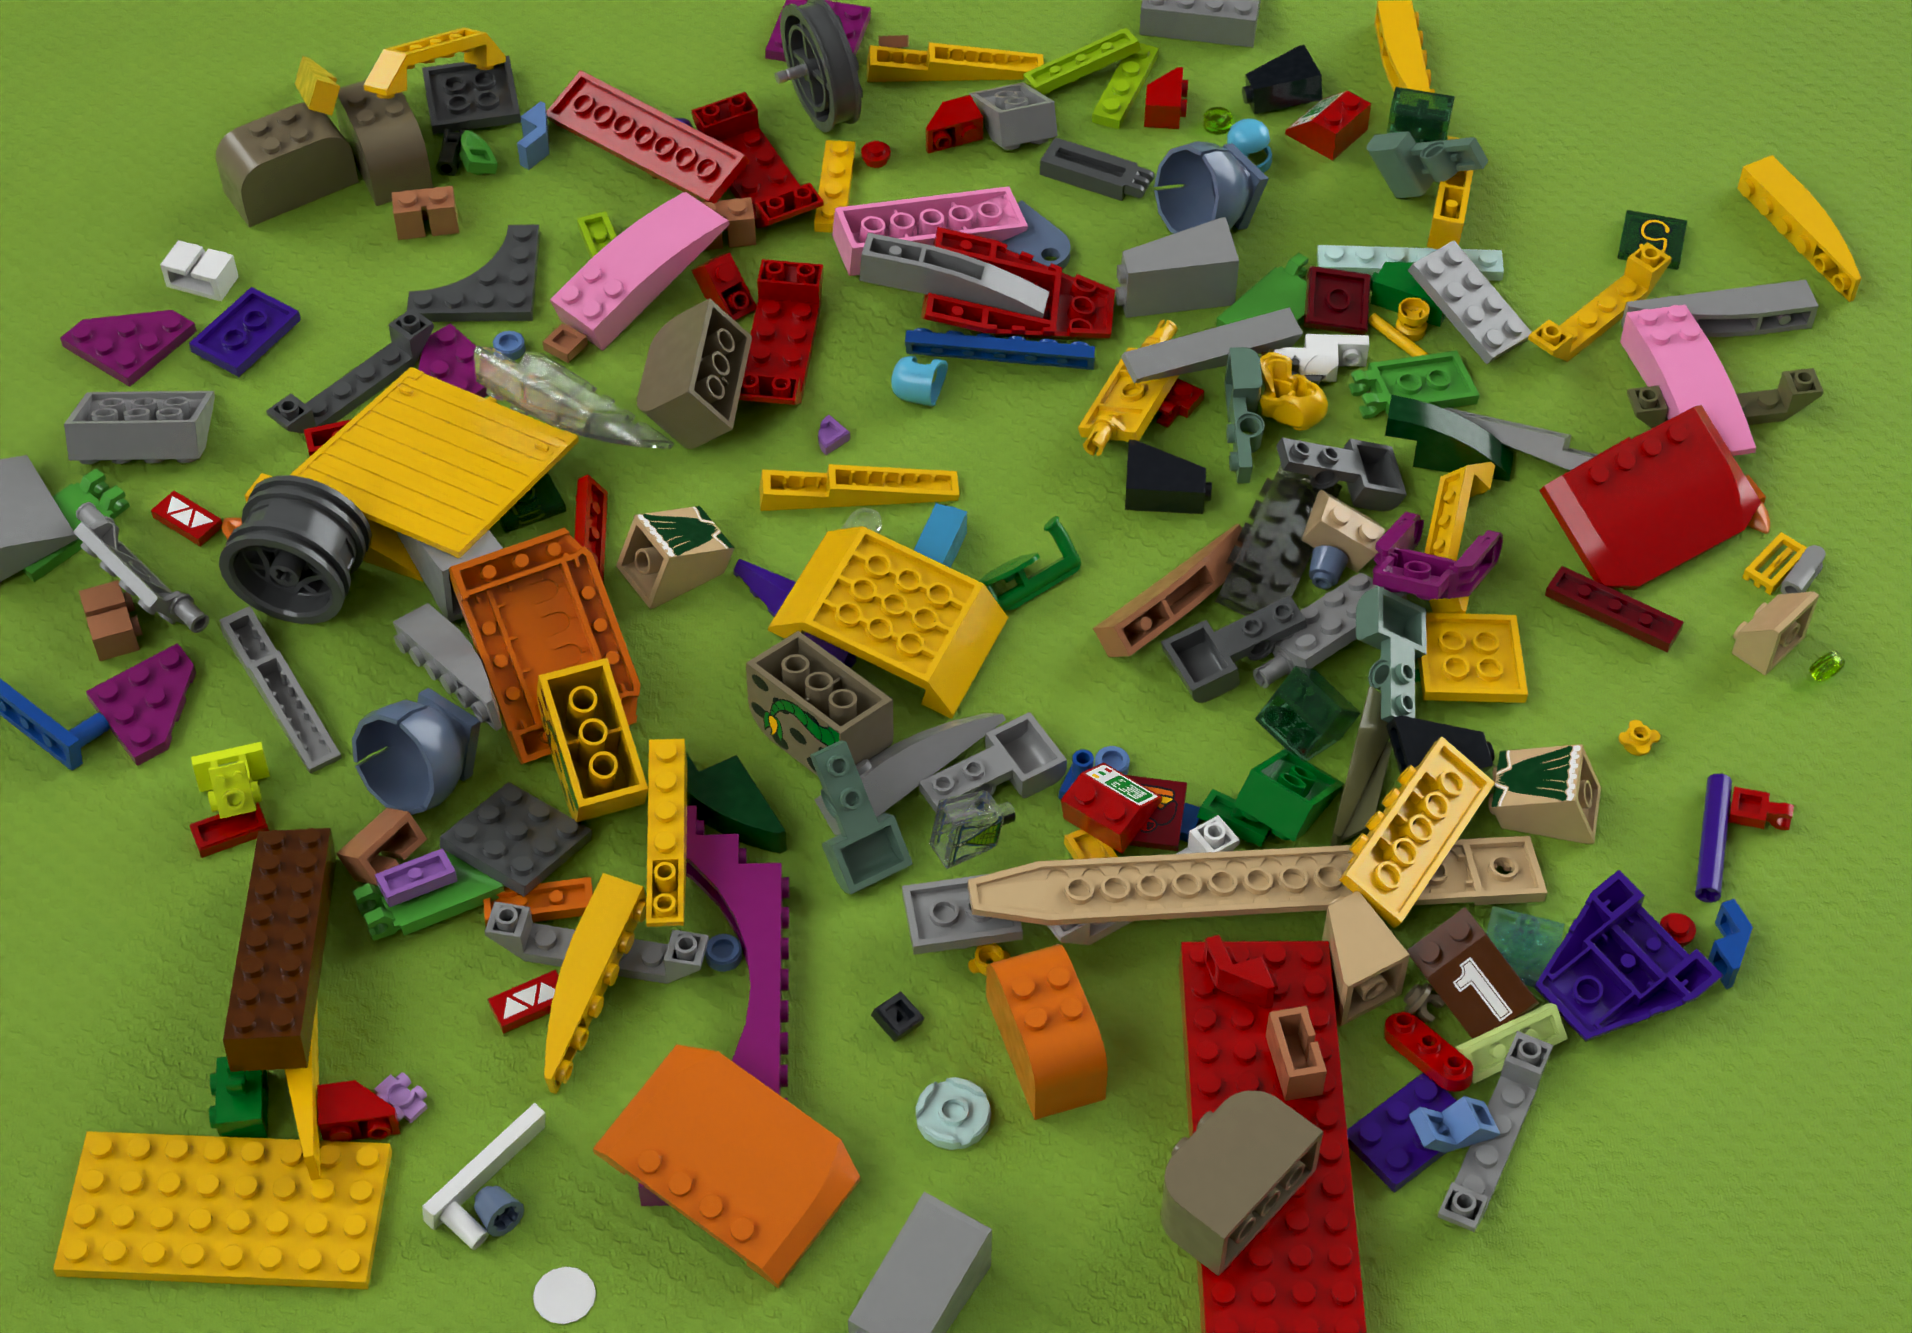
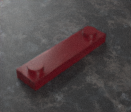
(1614, 608)

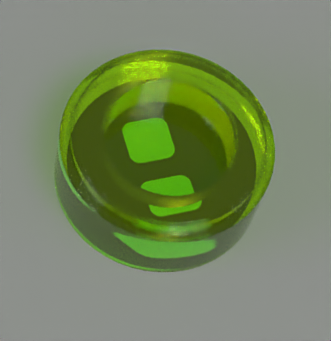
(1217, 120)
(1827, 666)

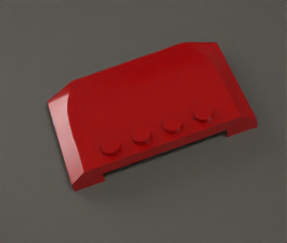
(1653, 501)

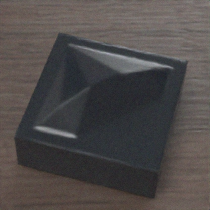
(897, 1016)

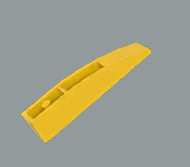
(1402, 45)
(1450, 209)
(1800, 221)
(666, 833)
(588, 969)

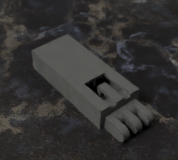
(1094, 170)

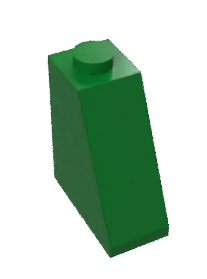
(1396, 284)

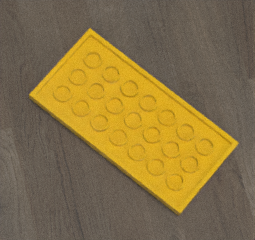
(223, 1211)

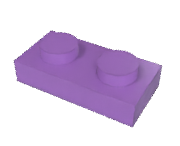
(416, 877)

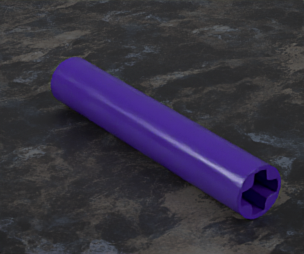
(1713, 838)

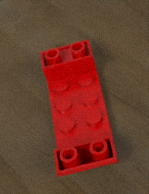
(766, 177)
(783, 331)

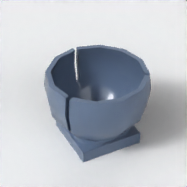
(1215, 183)
(425, 752)

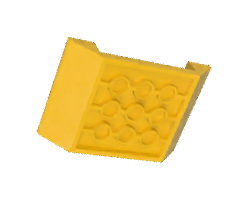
(895, 613)

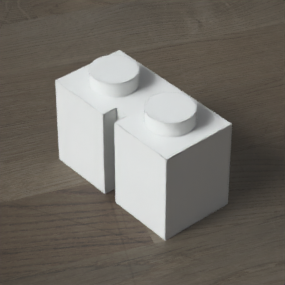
(199, 272)

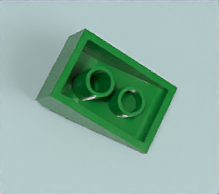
(1287, 794)

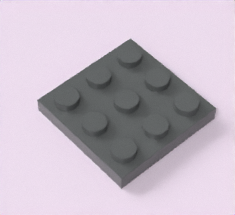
(470, 97)
(515, 839)

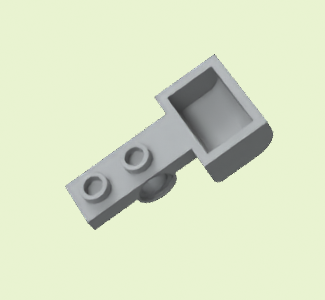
(1013, 752)

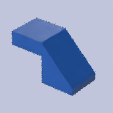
(1729, 950)

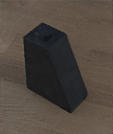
(1283, 82)
(1164, 482)
(1414, 737)

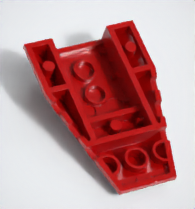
(1074, 308)

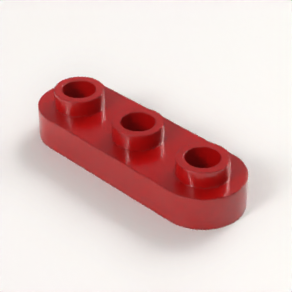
(1428, 1051)

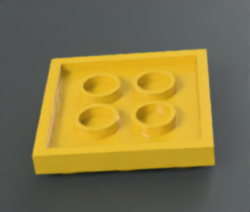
(1473, 659)

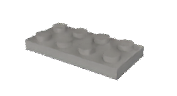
(1470, 302)

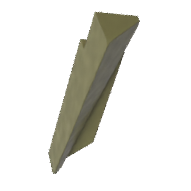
(1365, 773)

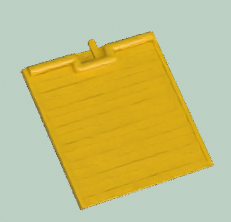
(437, 460)

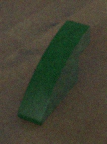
(1445, 438)
(734, 804)

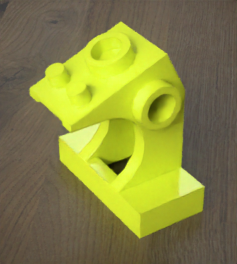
(234, 783)

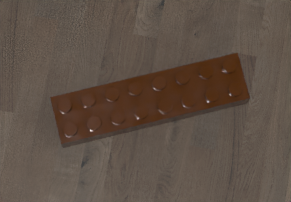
(280, 951)

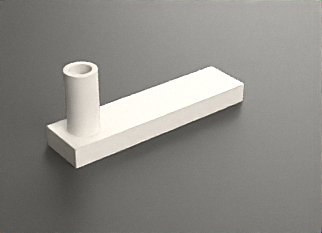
(447, 1202)

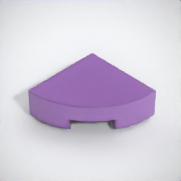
(831, 435)

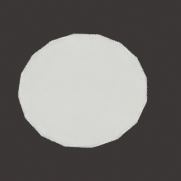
(564, 1295)

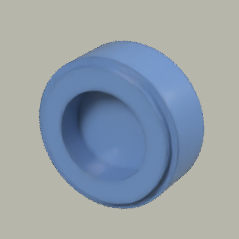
(510, 344)
(1114, 757)
(723, 952)

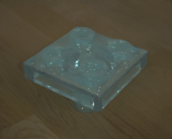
(1524, 941)

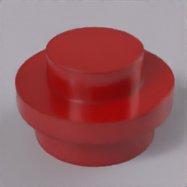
(875, 154)
(1679, 927)

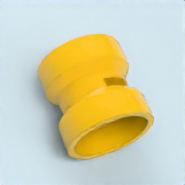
(1412, 318)

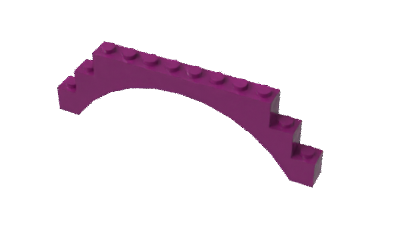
(753, 906)

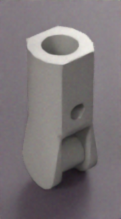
(1804, 570)

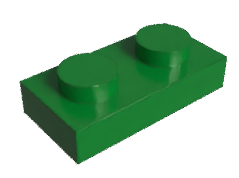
(1222, 805)

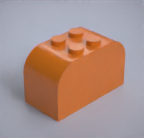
(1048, 1030)

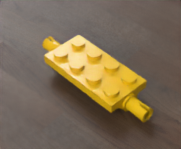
(1126, 407)

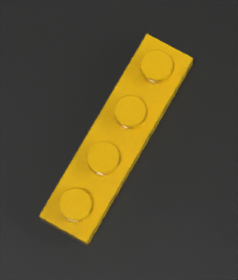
(834, 182)

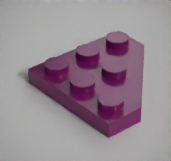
(128, 343)
(451, 359)
(146, 702)

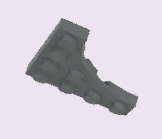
(493, 293)

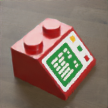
(1332, 124)
(1109, 805)

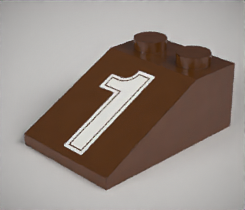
(1471, 975)

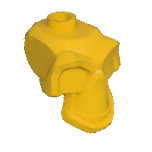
(1290, 397)

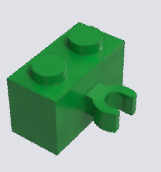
(239, 1101)

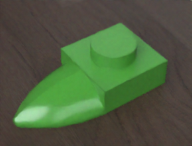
(477, 154)

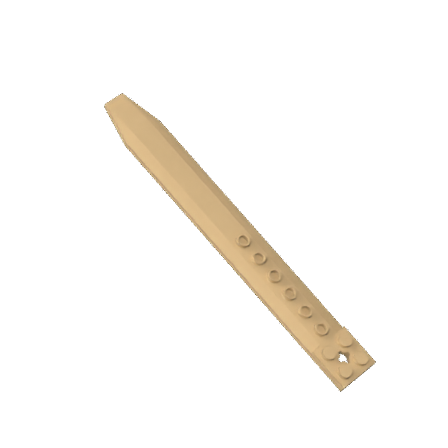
(1237, 883)

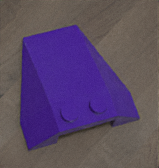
(1620, 965)

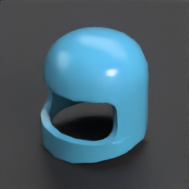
(1250, 137)
(914, 381)

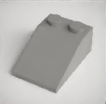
(1016, 115)

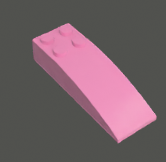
(980, 212)
(636, 268)
(1680, 360)

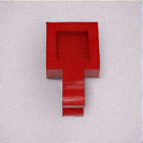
(1181, 400)
(1754, 809)

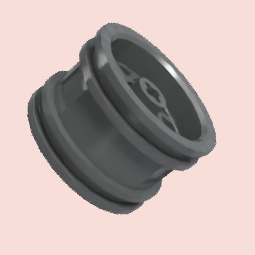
(295, 549)

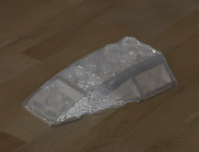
(560, 398)

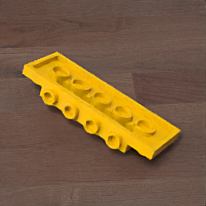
(1415, 830)

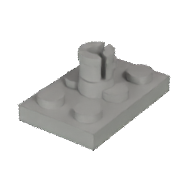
(943, 919)

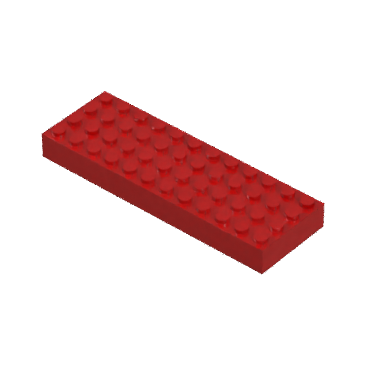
(1306, 1259)

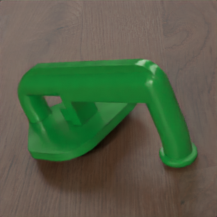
(1040, 581)

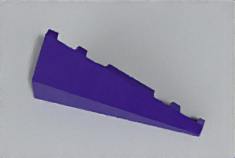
(773, 591)

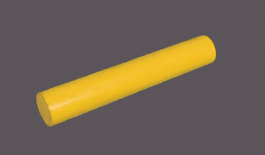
(1395, 336)

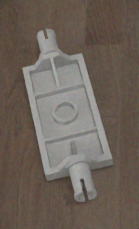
(101, 540)
(1328, 629)

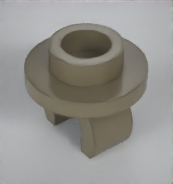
(1417, 1001)

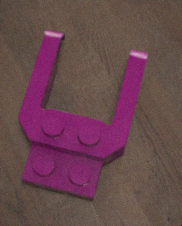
(1427, 574)

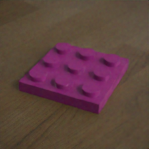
(853, 18)

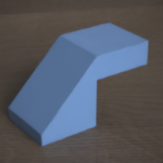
(535, 140)
(1456, 1127)

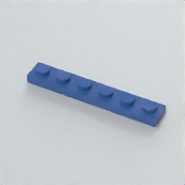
(1010, 350)

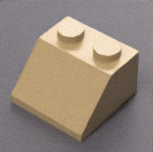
(1344, 528)
(1774, 630)

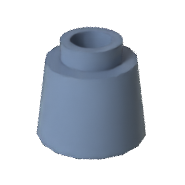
(1327, 566)
(497, 1210)

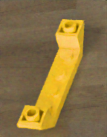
(390, 70)
(1605, 310)
(1449, 520)

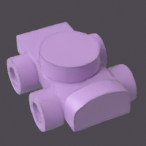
(406, 1102)

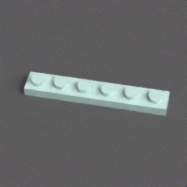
(1372, 258)

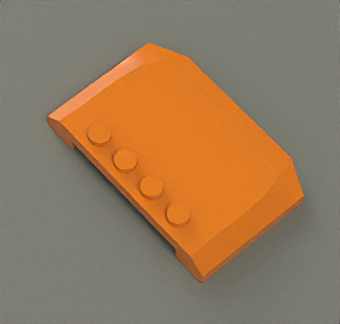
(536, 614)
(732, 1158)

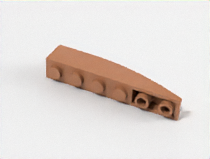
(1168, 598)

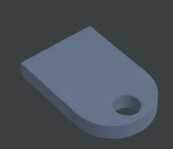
(1040, 239)

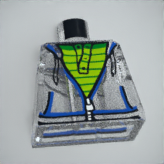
(968, 826)

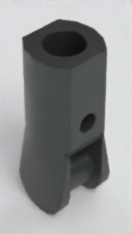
(449, 154)

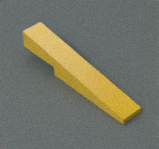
(948, 63)
(317, 86)
(855, 487)
(303, 1094)

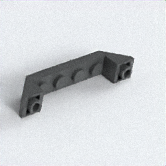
(408, 339)

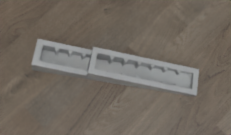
(1211, 347)
(1536, 441)
(279, 689)

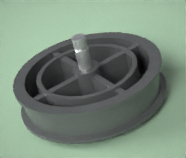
(820, 64)

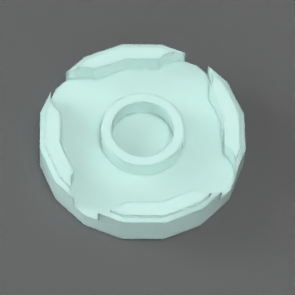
(953, 1113)

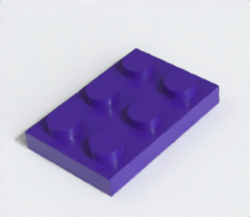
(244, 331)
(1387, 1135)

